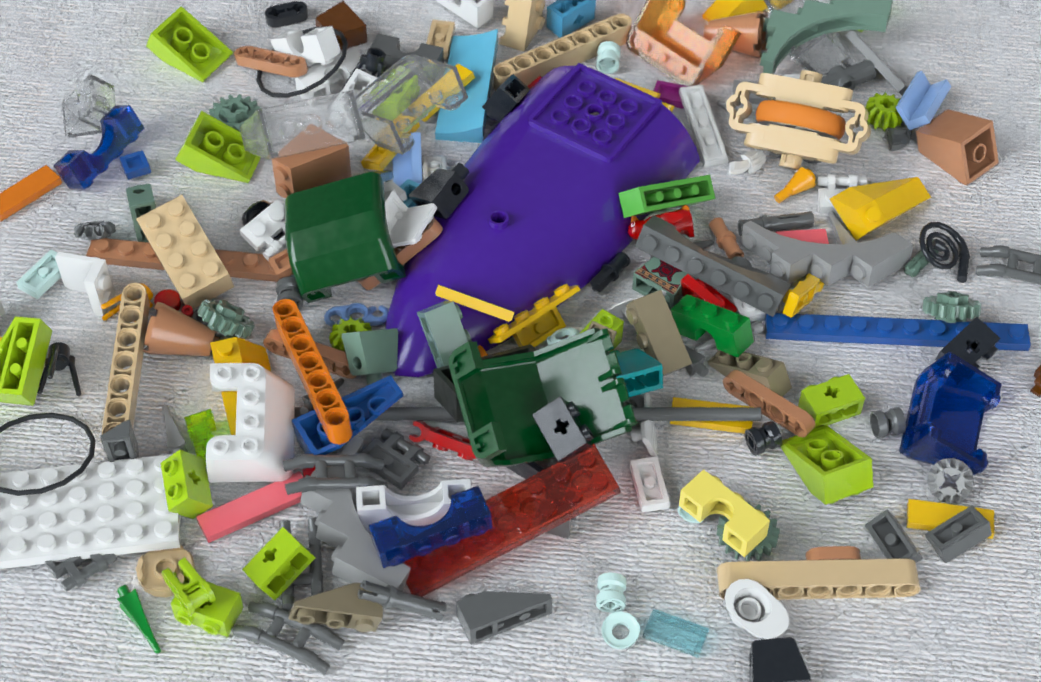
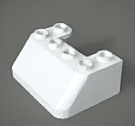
(262, 426)

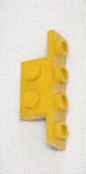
(538, 323)

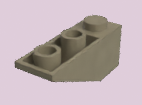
(763, 370)
(339, 609)

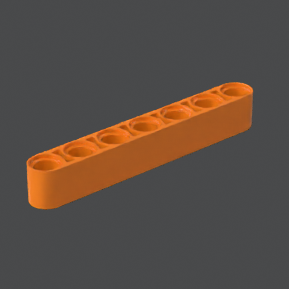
(312, 372)

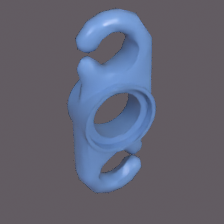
(346, 311)

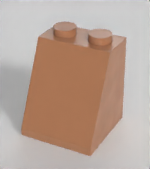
(959, 144)
(311, 169)

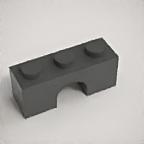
(391, 47)

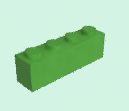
(666, 195)

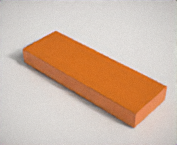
(27, 191)

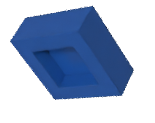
(135, 165)

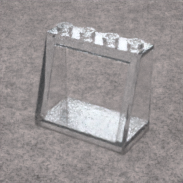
(303, 126)

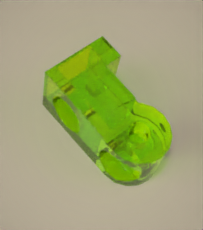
(199, 430)

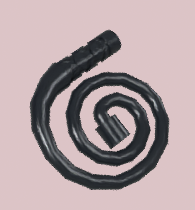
(928, 249)

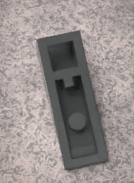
(495, 612)

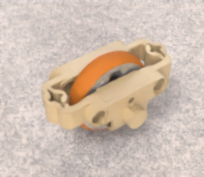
(797, 118)

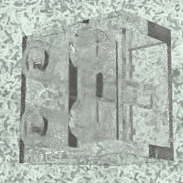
(87, 106)

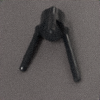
(373, 62)
(58, 359)

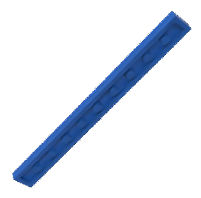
(885, 330)

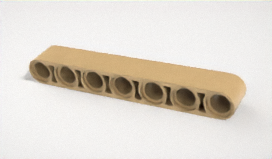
(564, 51)
(127, 356)
(826, 578)

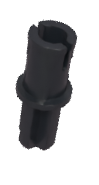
(610, 272)

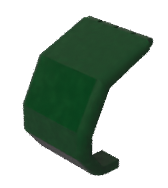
(340, 235)
(505, 391)

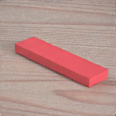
(248, 509)

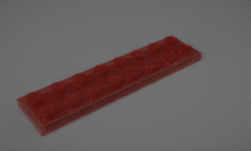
(519, 517)

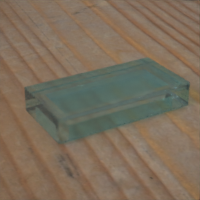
(675, 633)

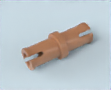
(725, 239)

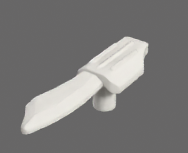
(752, 160)
(647, 432)

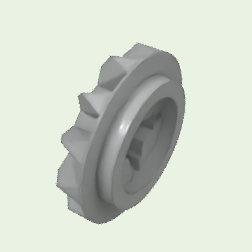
(951, 467)

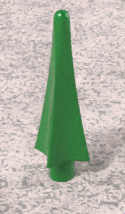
(133, 609)

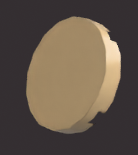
(151, 565)

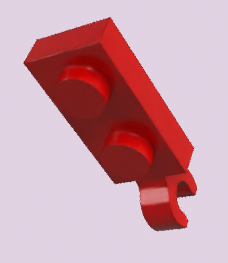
(444, 440)

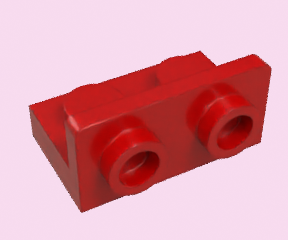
(704, 292)

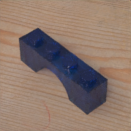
(119, 130)
(400, 541)

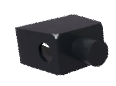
(443, 189)
(776, 661)

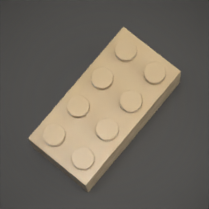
(185, 252)

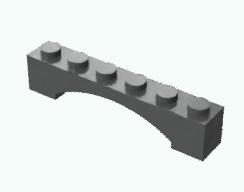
(754, 288)

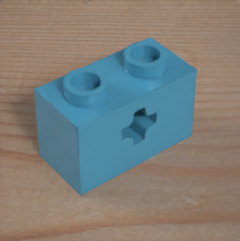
(569, 15)

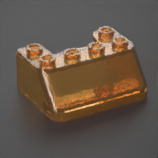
(676, 48)

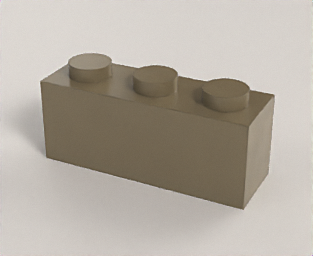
(658, 331)

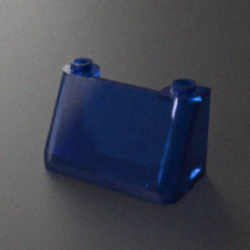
(949, 413)

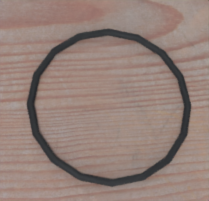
(327, 76)
(70, 477)

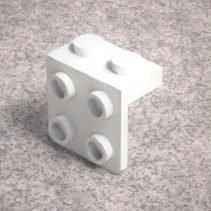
(406, 223)
(87, 275)

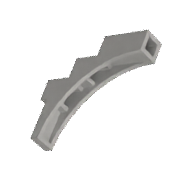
(795, 258)
(341, 527)

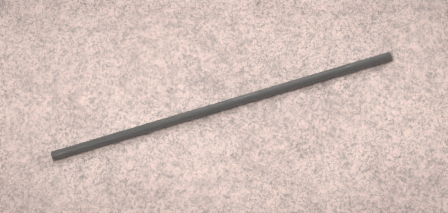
(641, 414)

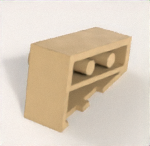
(522, 23)

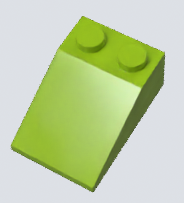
(188, 45)
(217, 150)
(829, 464)

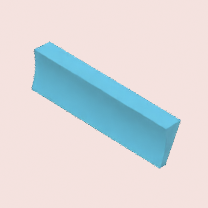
(469, 120)

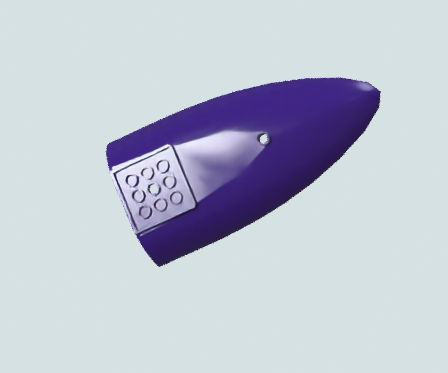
(541, 203)

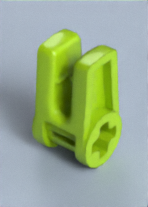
(191, 594)

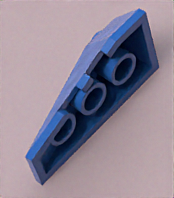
(362, 408)

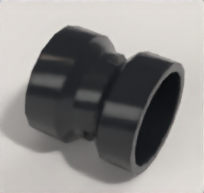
(763, 438)

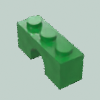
(729, 329)

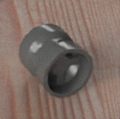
(287, 289)
(887, 422)

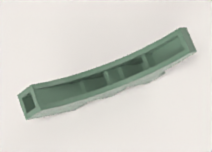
(814, 20)

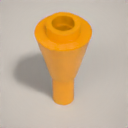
(801, 181)

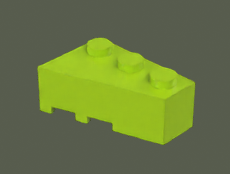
(23, 359)

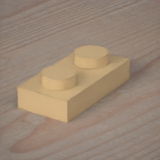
(441, 35)

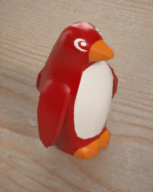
(678, 217)

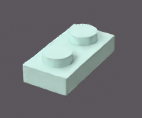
(40, 276)

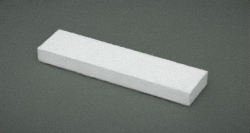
(703, 125)

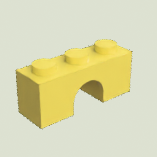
(709, 496)

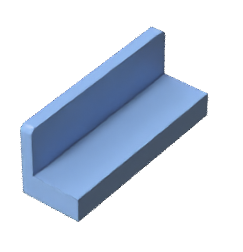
(921, 101)
(409, 164)

